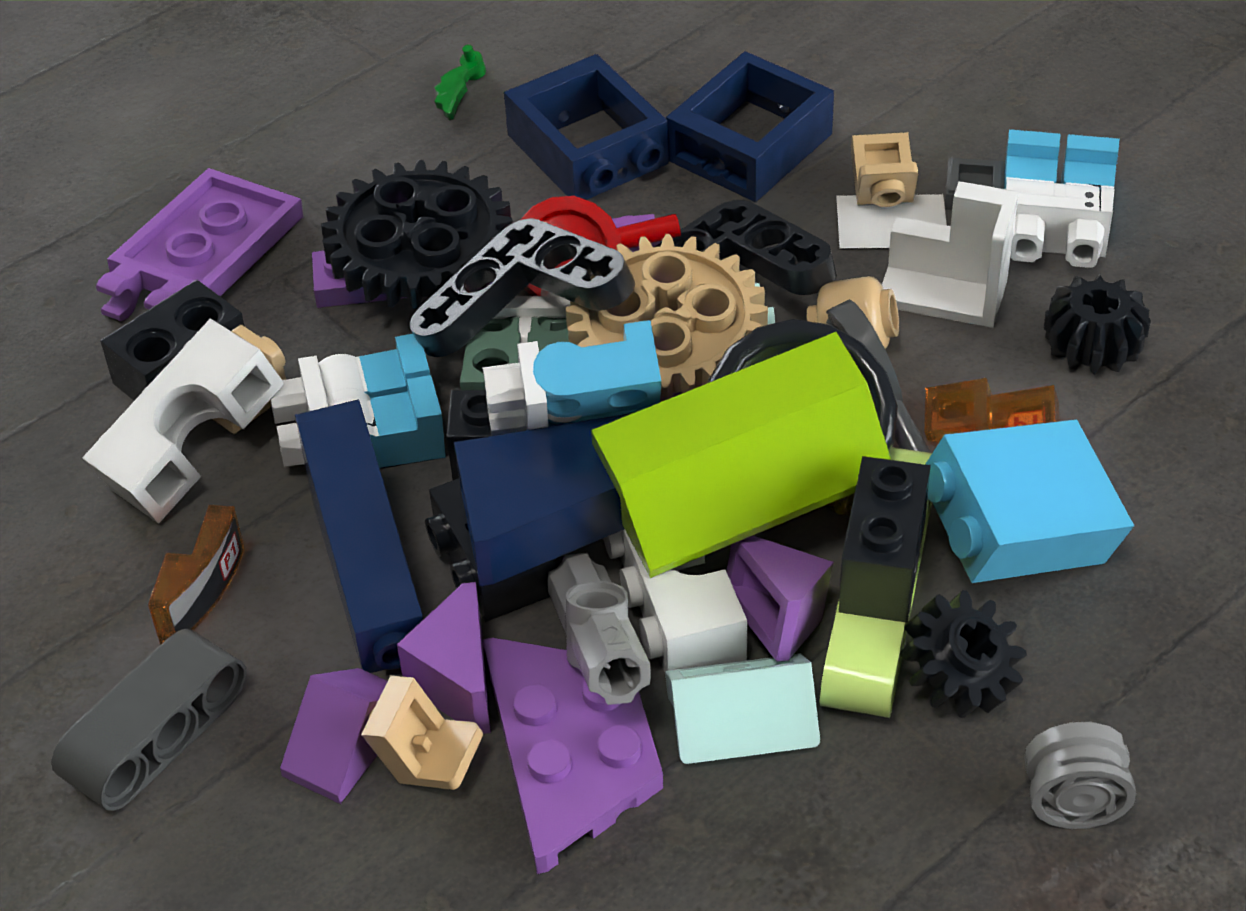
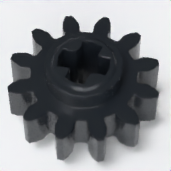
(963, 653)

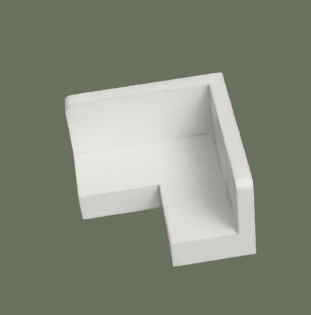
(959, 267)

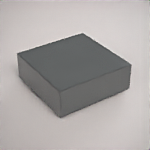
(972, 171)

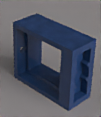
(575, 93)
(750, 166)

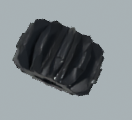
(1097, 324)

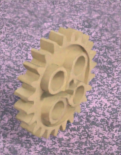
(693, 306)

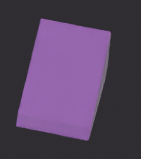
(779, 592)
(448, 657)
(326, 740)

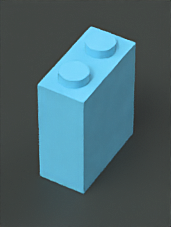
(1025, 500)

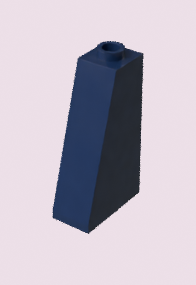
(535, 496)
(359, 532)

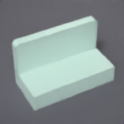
(743, 708)

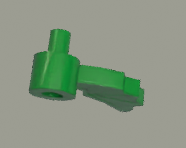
(453, 83)

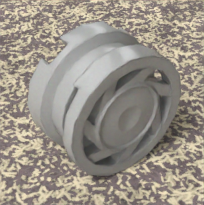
(1080, 775)

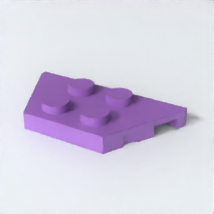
(567, 748)

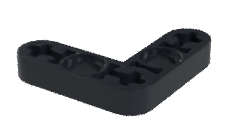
(747, 228)
(512, 260)

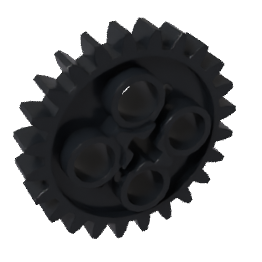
(411, 230)

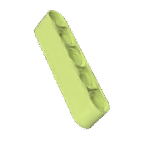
(864, 650)

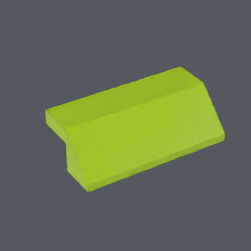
(741, 453)

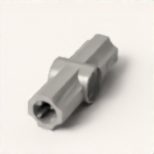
(598, 629)

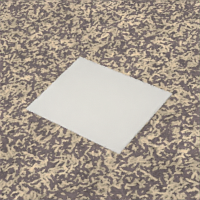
(871, 225)

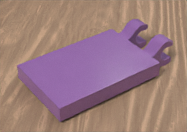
(203, 234)

